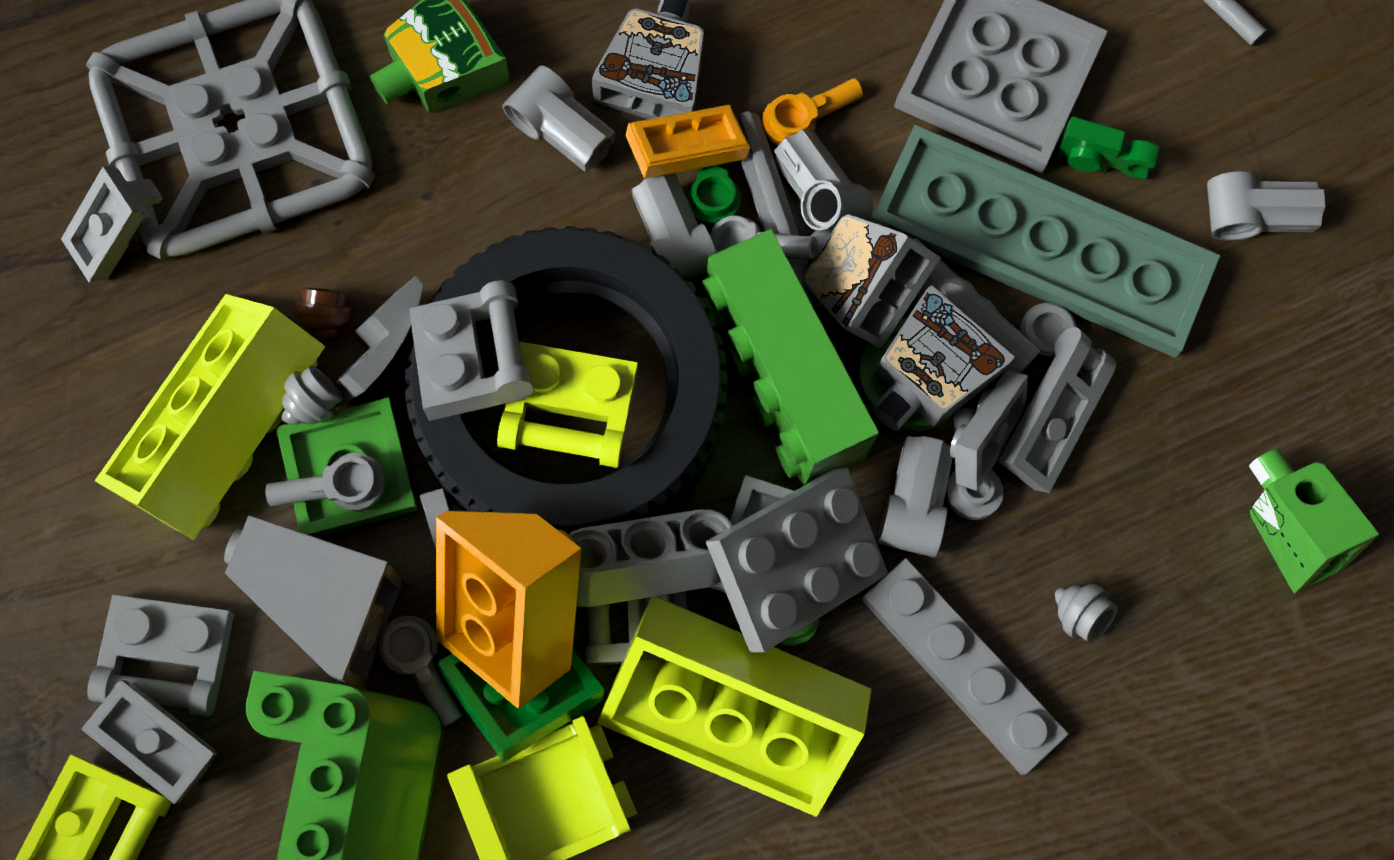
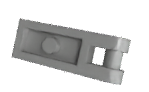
(1058, 411)

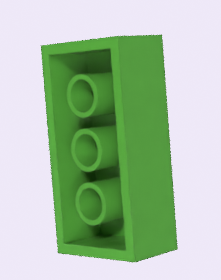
(787, 359)

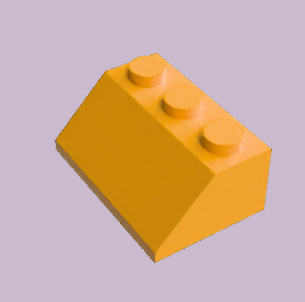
(507, 598)

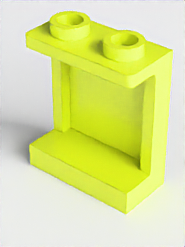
(545, 798)

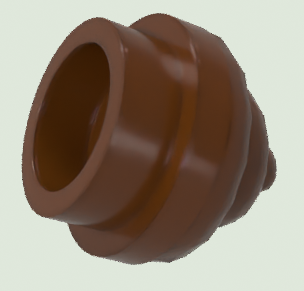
(323, 312)

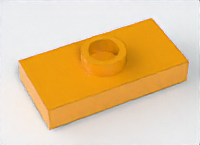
(687, 141)

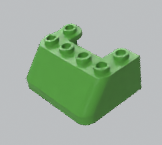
(359, 770)

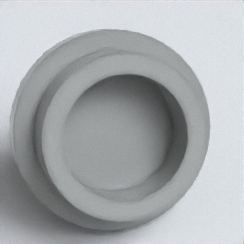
(309, 397)
(1085, 611)

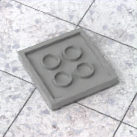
(1002, 75)

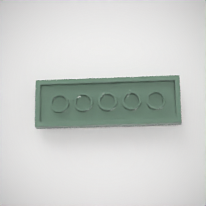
(1047, 241)

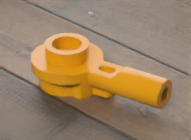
(796, 112)

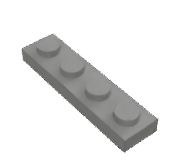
(964, 667)

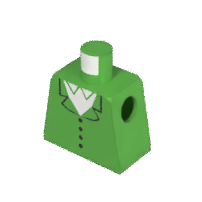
(1307, 520)

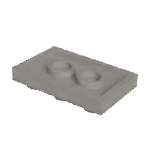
(797, 559)

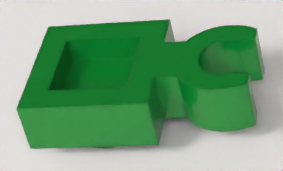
(1099, 147)

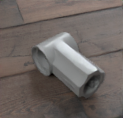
(549, 110)
(820, 182)
(1245, 207)
(673, 225)
(914, 513)

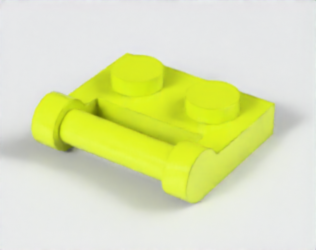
(576, 387)
(82, 810)

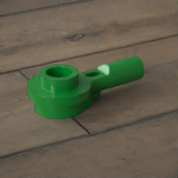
(713, 195)

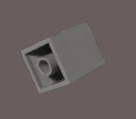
(317, 594)

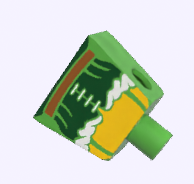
(441, 56)

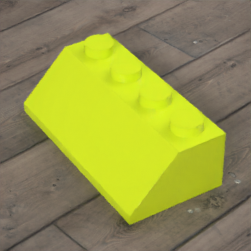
(210, 415)
(736, 711)

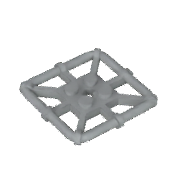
(263, 135)

